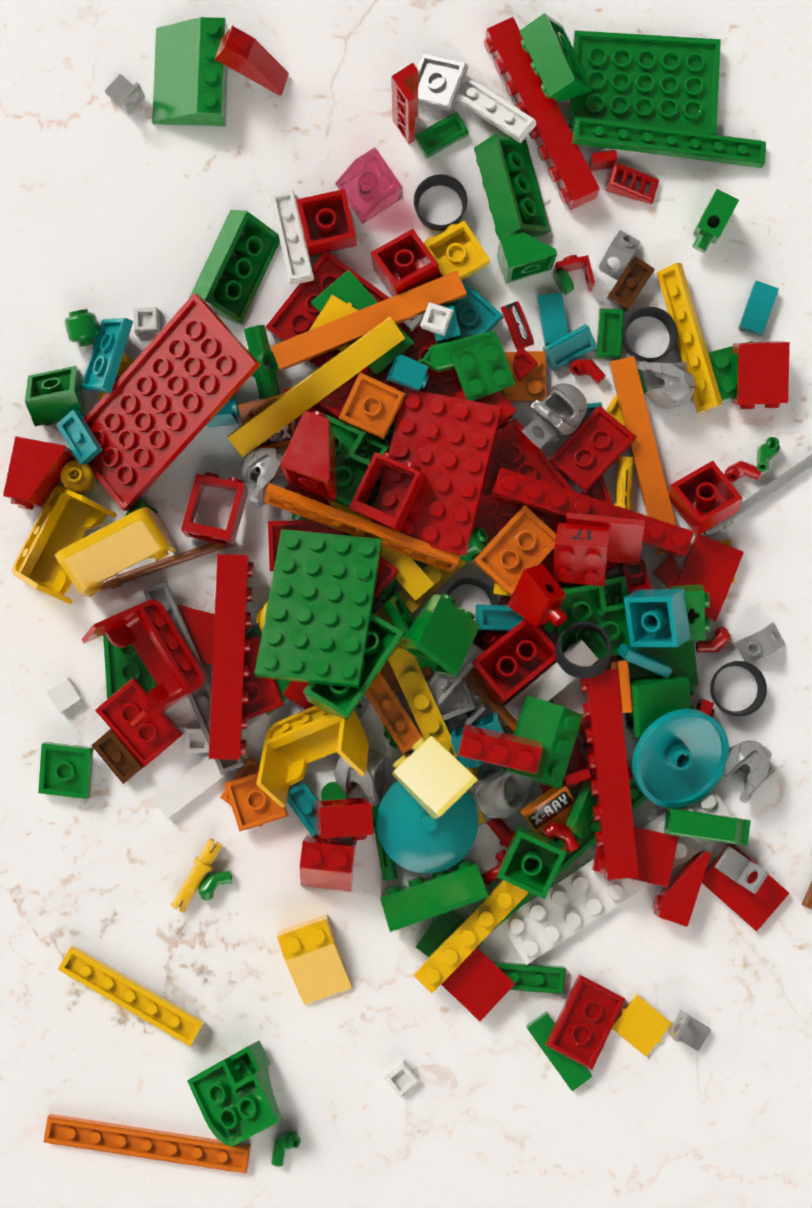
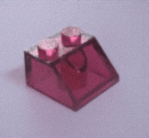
(370, 185)

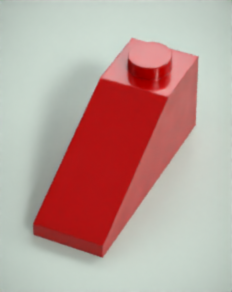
(251, 60)
(678, 900)

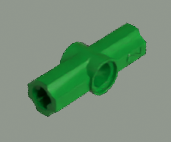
(266, 373)

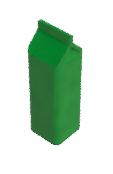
(439, 357)
(707, 826)

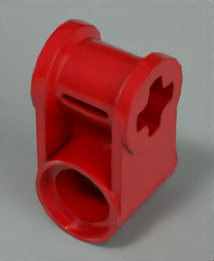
(639, 580)

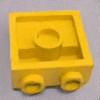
(457, 251)

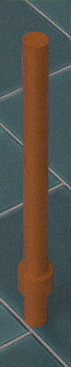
(117, 580)

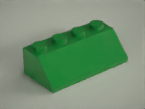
(511, 187)
(236, 265)
(341, 699)
(433, 895)

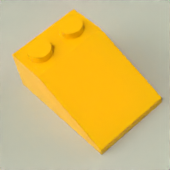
(314, 959)

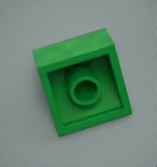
(524, 256)
(53, 395)
(531, 861)

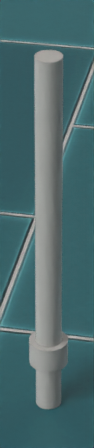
(763, 493)

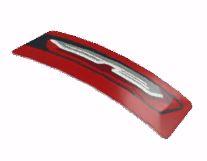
(517, 325)

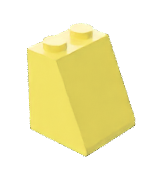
(433, 776)

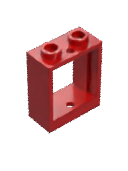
(368, 482)
(209, 533)

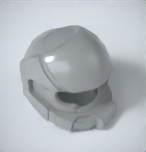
(678, 383)
(562, 408)
(262, 468)
(754, 761)
(371, 783)
(490, 793)

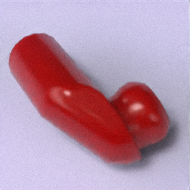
(587, 367)
(741, 469)
(491, 875)

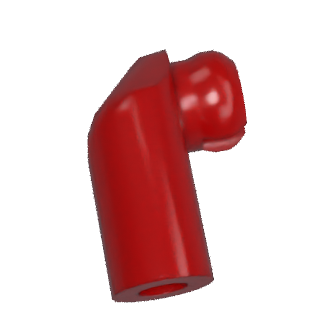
(716, 644)
(562, 832)

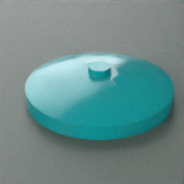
(680, 758)
(417, 839)

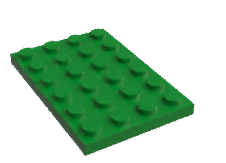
(649, 80)
(319, 608)

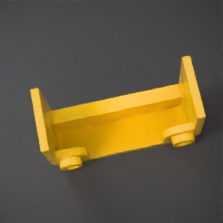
(59, 524)
(115, 549)
(304, 739)

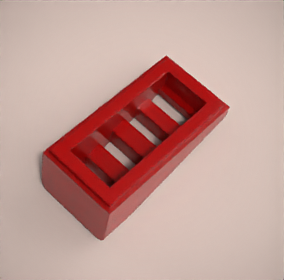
(629, 192)

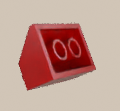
(514, 661)

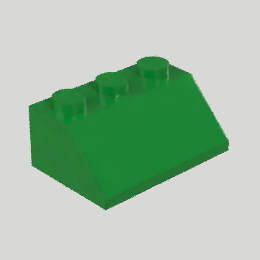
(554, 59)
(556, 730)

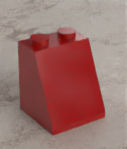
(312, 456)
(34, 471)
(327, 864)

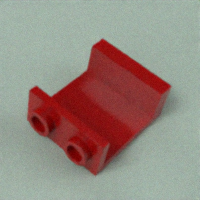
(762, 374)

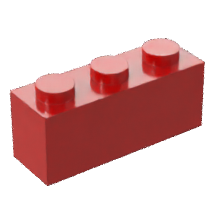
(500, 748)

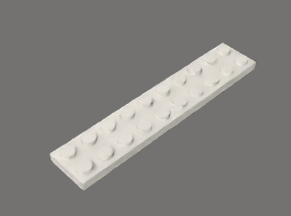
(588, 895)

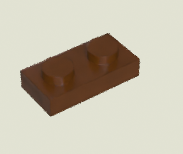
(630, 283)
(117, 756)

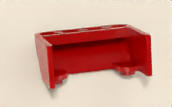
(161, 650)

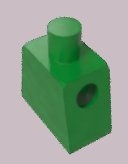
(717, 214)

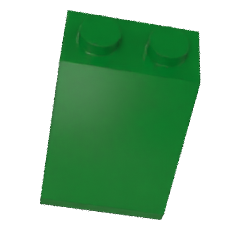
(441, 635)
(656, 697)

